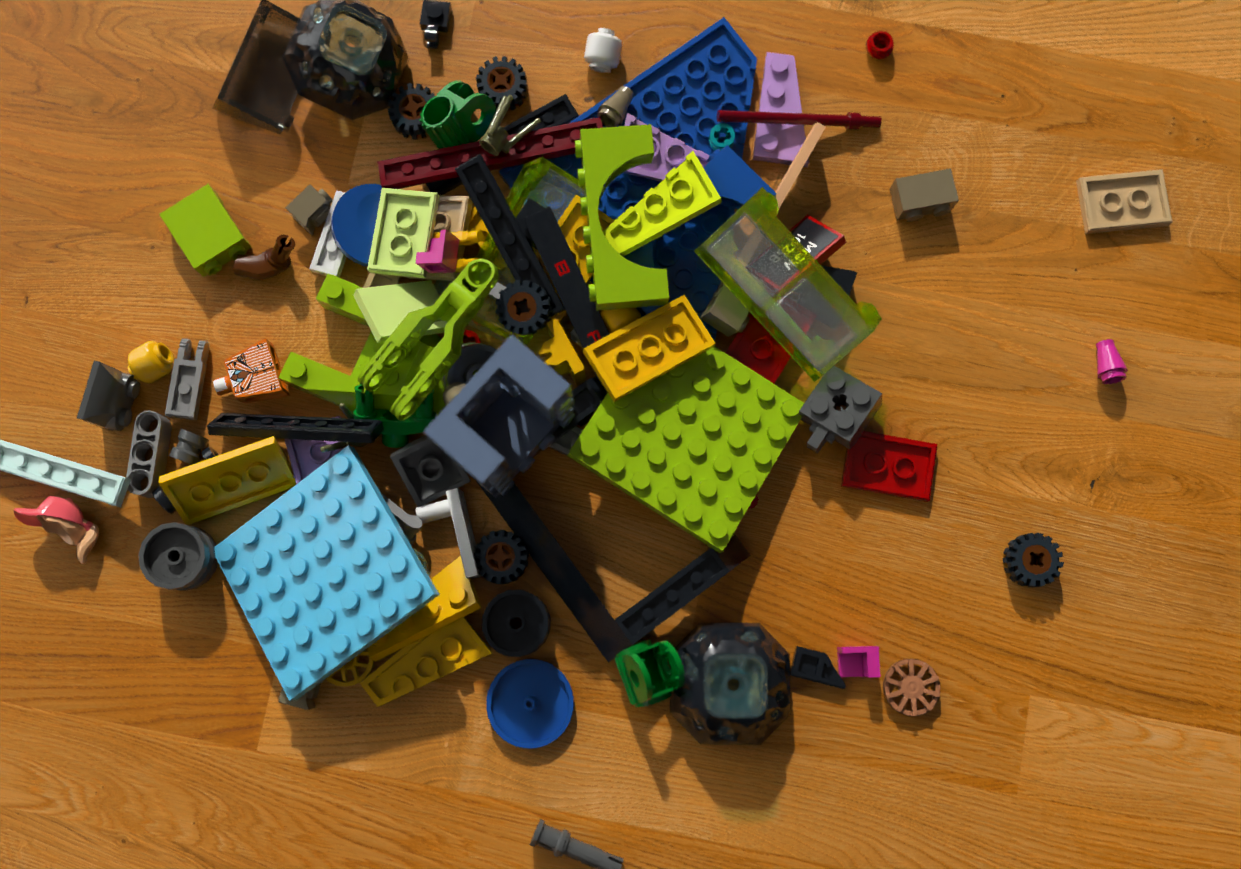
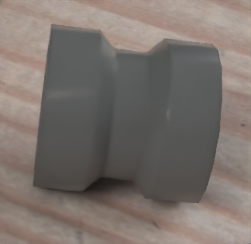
(189, 447)

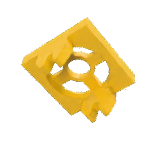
(561, 353)

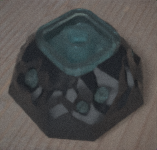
(341, 76)
(725, 652)

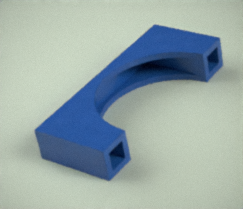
(734, 184)

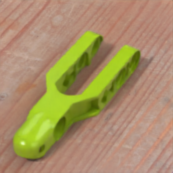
(455, 307)

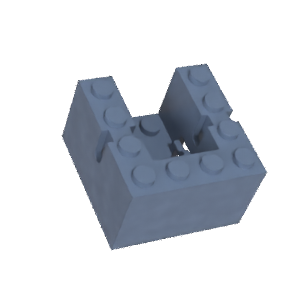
(503, 417)

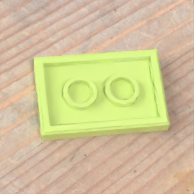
(401, 230)
(389, 304)

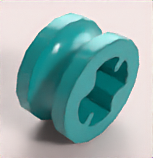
(715, 132)

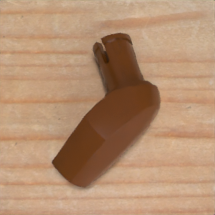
(268, 263)

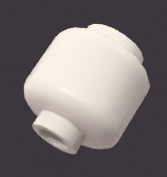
(603, 50)

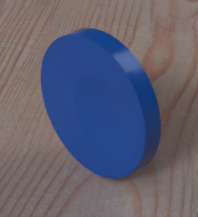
(355, 222)
(530, 703)

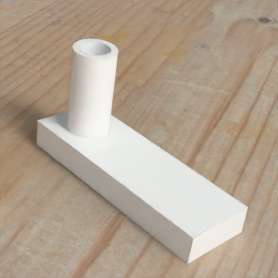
(455, 506)

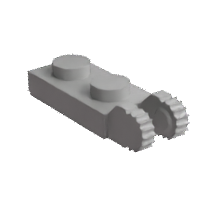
(187, 381)

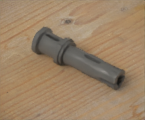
(562, 844)

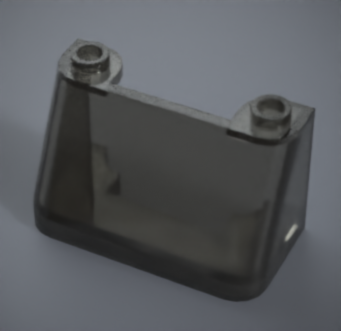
(258, 81)

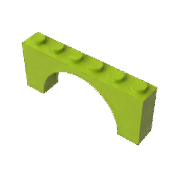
(615, 279)

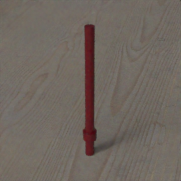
(851, 120)

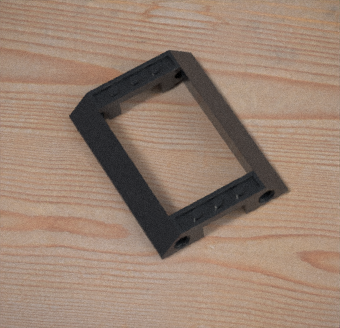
(608, 634)

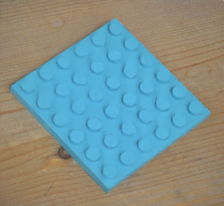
(324, 573)

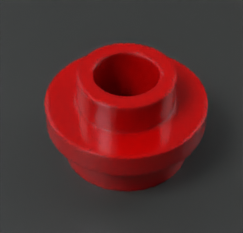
(882, 38)

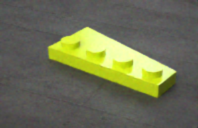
(671, 203)

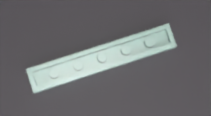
(63, 474)

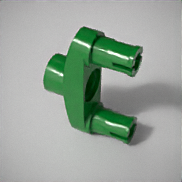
(395, 431)

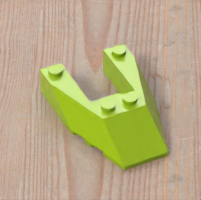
(338, 387)

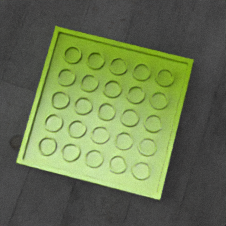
(692, 443)

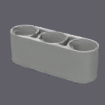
(142, 441)

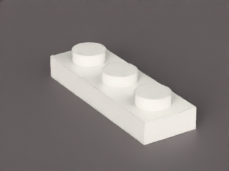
(327, 254)

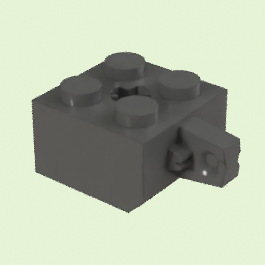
(842, 426)

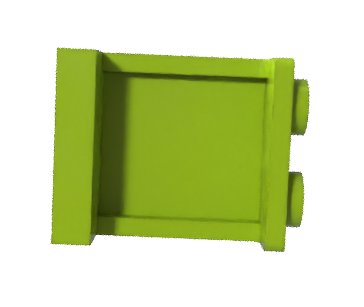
(205, 231)

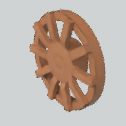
(911, 687)

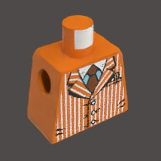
(253, 374)

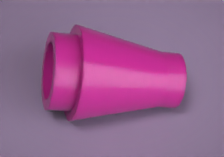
(1110, 365)

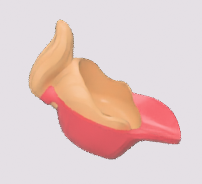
(66, 520)

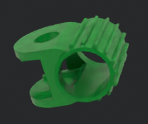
(453, 124)
(647, 672)

